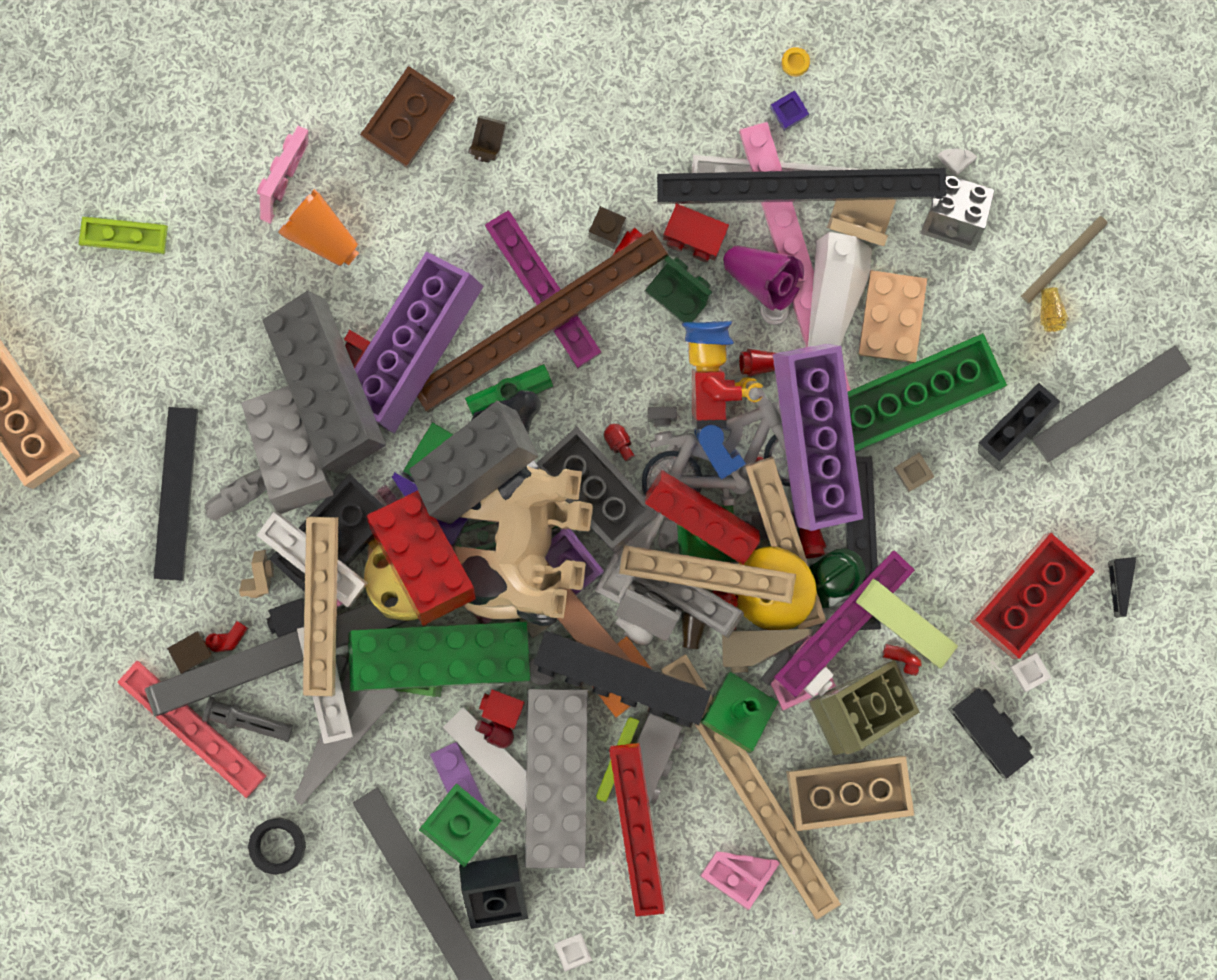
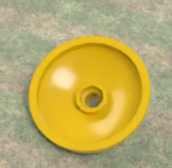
(776, 614)

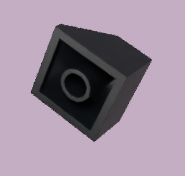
(493, 891)

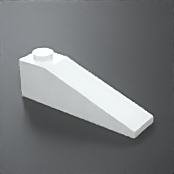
(838, 284)

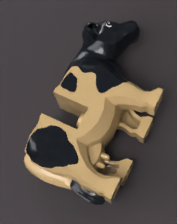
(527, 507)

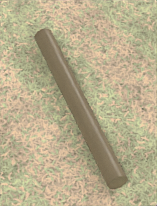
(1071, 252)

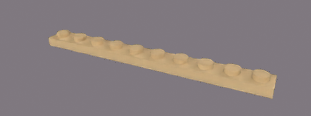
(763, 807)

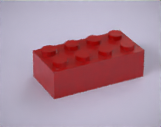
(421, 558)
(1032, 596)

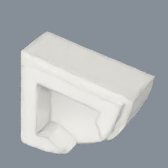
(956, 159)

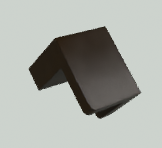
(189, 652)

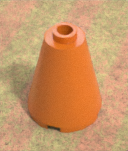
(320, 231)

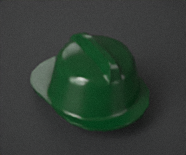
(837, 576)

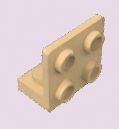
(862, 219)

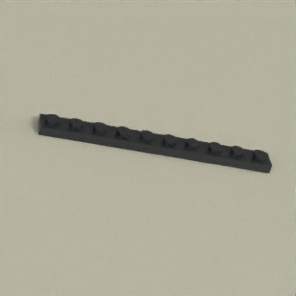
(801, 186)

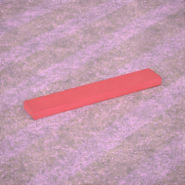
(197, 734)

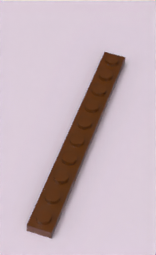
(541, 320)

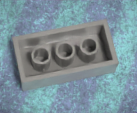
(285, 451)

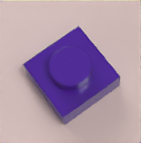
(789, 110)

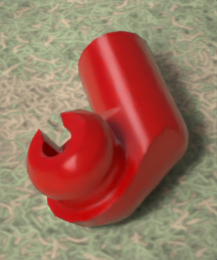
(226, 641)

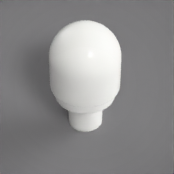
(634, 632)

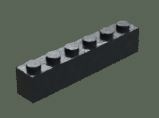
(621, 677)

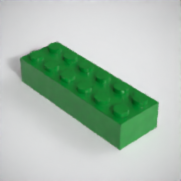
(923, 391)
(438, 656)

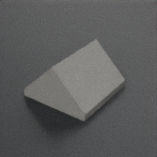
(648, 611)

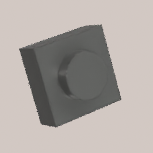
(662, 415)

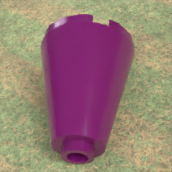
(765, 274)

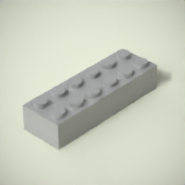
(555, 778)

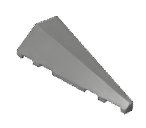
(363, 711)

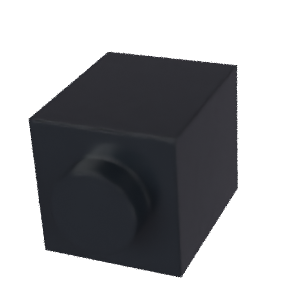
(286, 617)

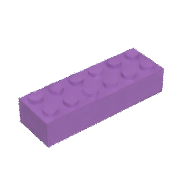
(414, 337)
(818, 436)

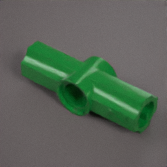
(534, 380)

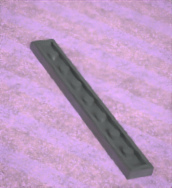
(420, 887)

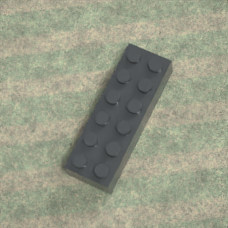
(323, 383)

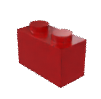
(695, 233)

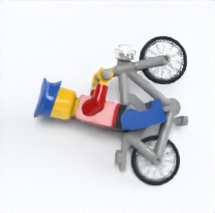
(709, 392)

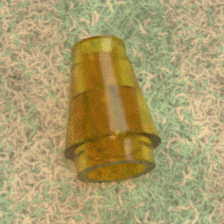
(1053, 312)

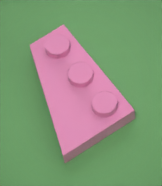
(281, 167)

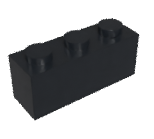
(1018, 427)
(992, 732)

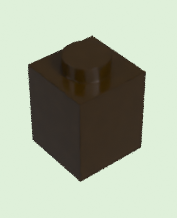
(607, 227)

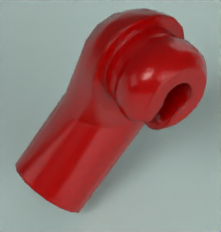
(903, 655)

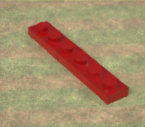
(637, 829)

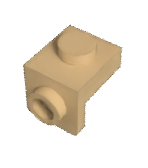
(262, 572)

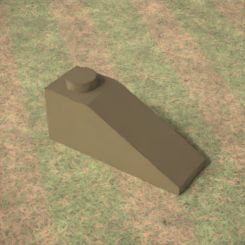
(753, 648)

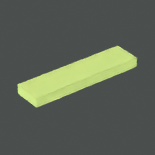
(906, 623)

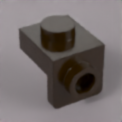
(487, 139)

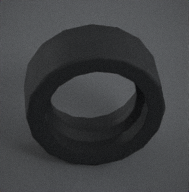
(255, 851)

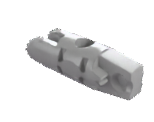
(238, 493)

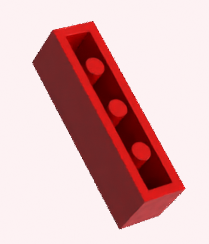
(702, 517)

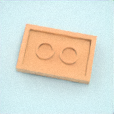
(892, 316)

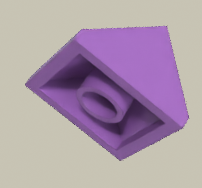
(568, 547)

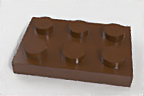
(408, 117)

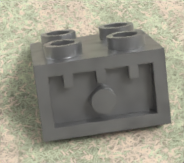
(959, 216)

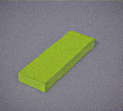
(123, 235)
(608, 780)

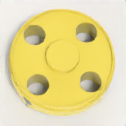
(384, 585)

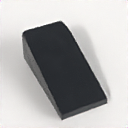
(1121, 578)

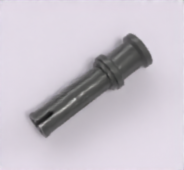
(234, 716)

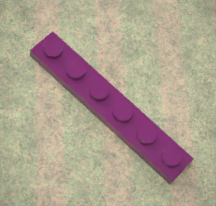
(539, 284)
(839, 627)

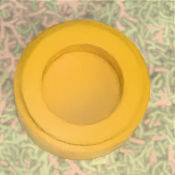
(795, 61)

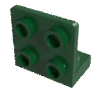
(679, 290)

